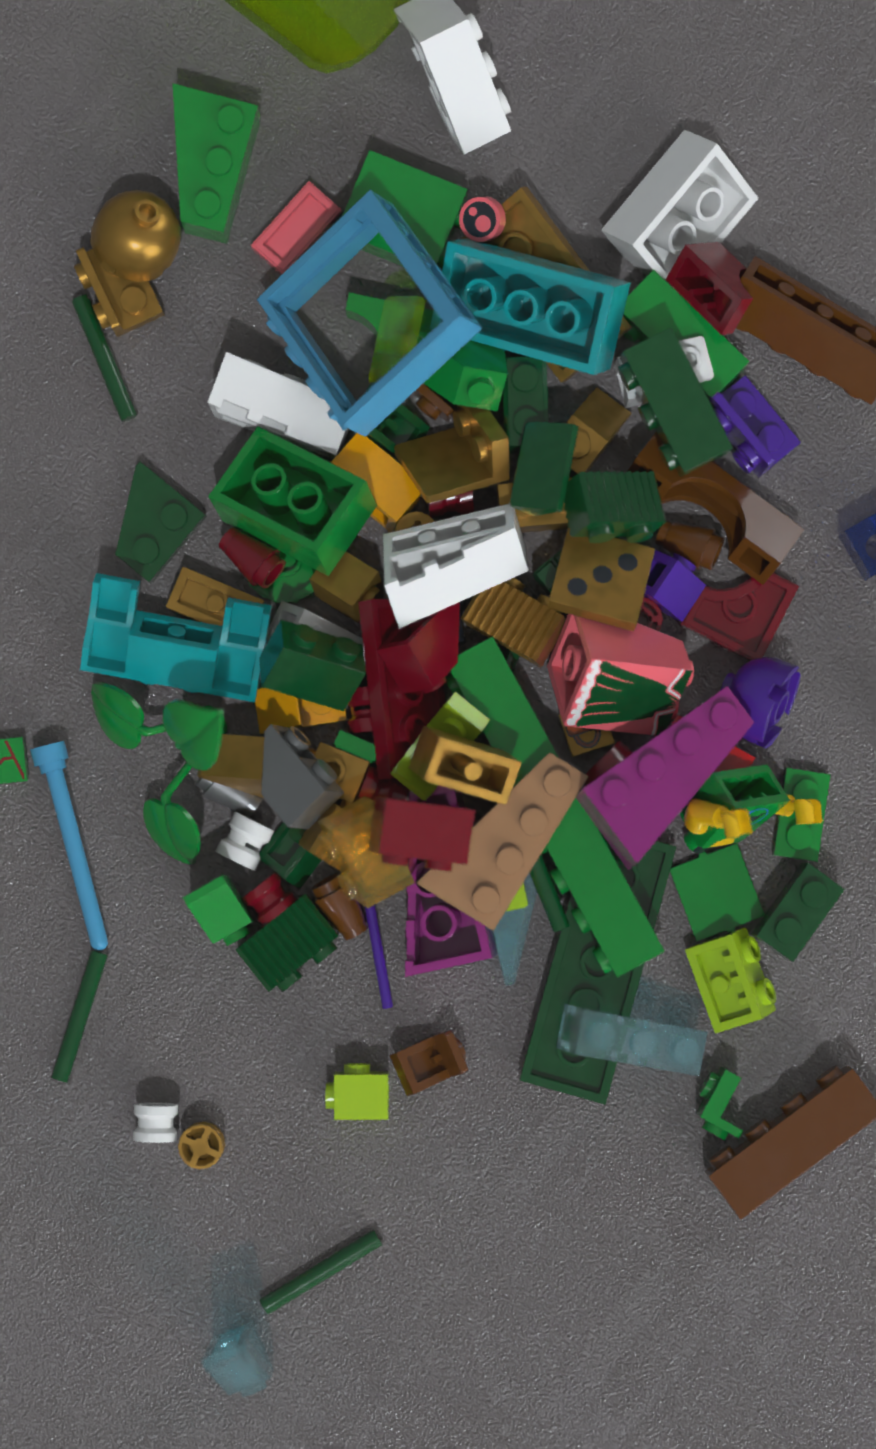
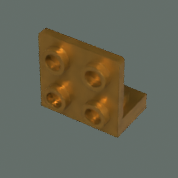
(457, 458)

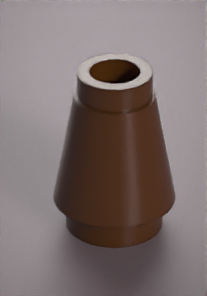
(692, 542)
(342, 912)

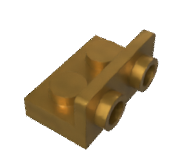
(121, 301)

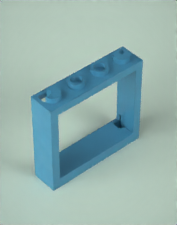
(318, 265)

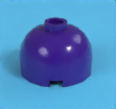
(765, 691)

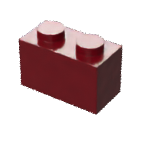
(421, 832)

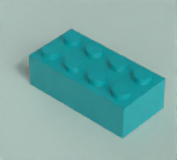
(537, 305)

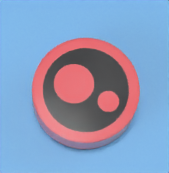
(482, 219)

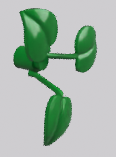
(197, 735)

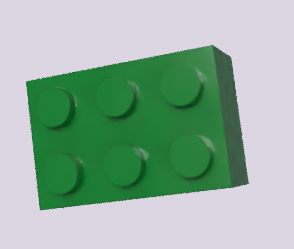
(293, 500)

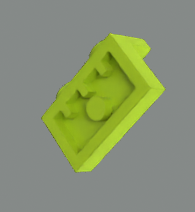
(732, 980)

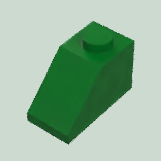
(471, 376)
(220, 910)

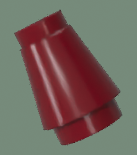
(253, 558)

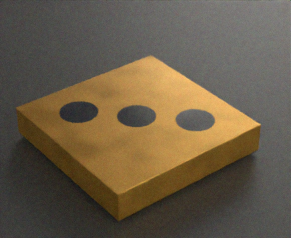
(601, 580)

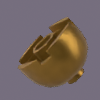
(136, 235)

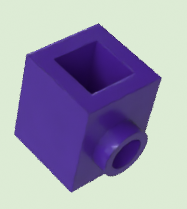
(673, 585)

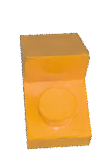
(290, 711)

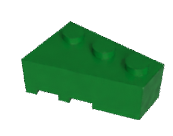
(213, 158)

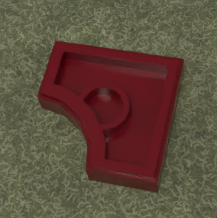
(742, 616)

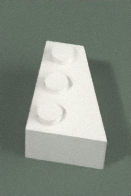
(278, 403)

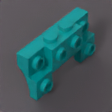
(174, 649)

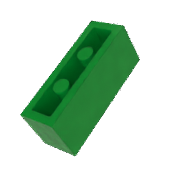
(658, 306)

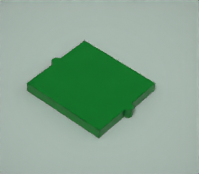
(716, 892)

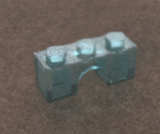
(631, 1040)

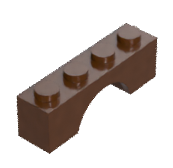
(755, 529)

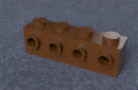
(810, 329)
(792, 1141)

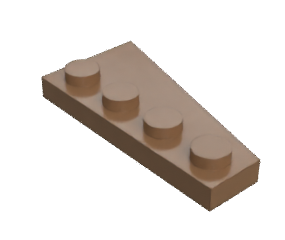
(508, 843)

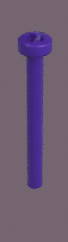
(379, 958)

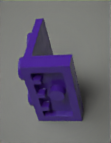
(752, 427)

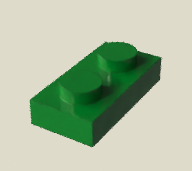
(801, 840)

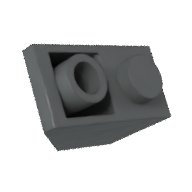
(294, 779)

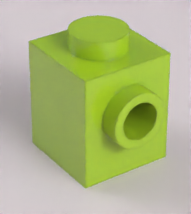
(358, 1093)

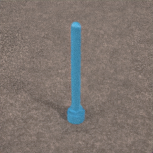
(52, 762)

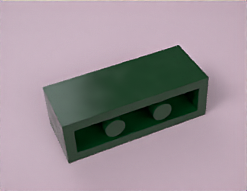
(673, 403)

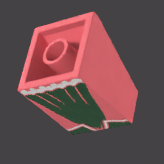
(618, 676)

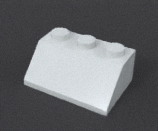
(683, 200)

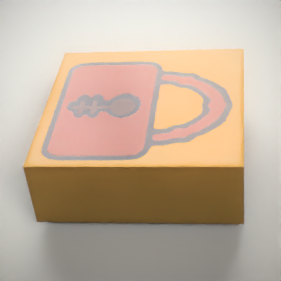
(585, 739)

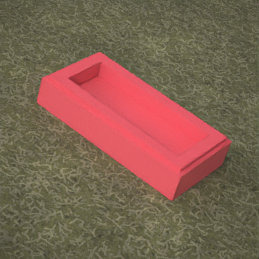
(296, 228)

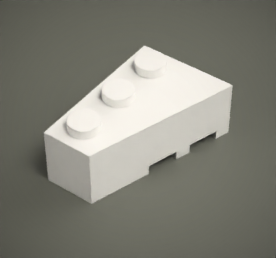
(456, 71)
(451, 561)

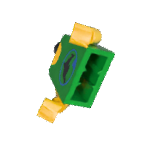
(736, 804)

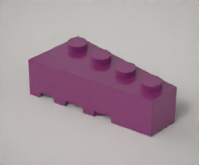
(654, 783)
(436, 930)

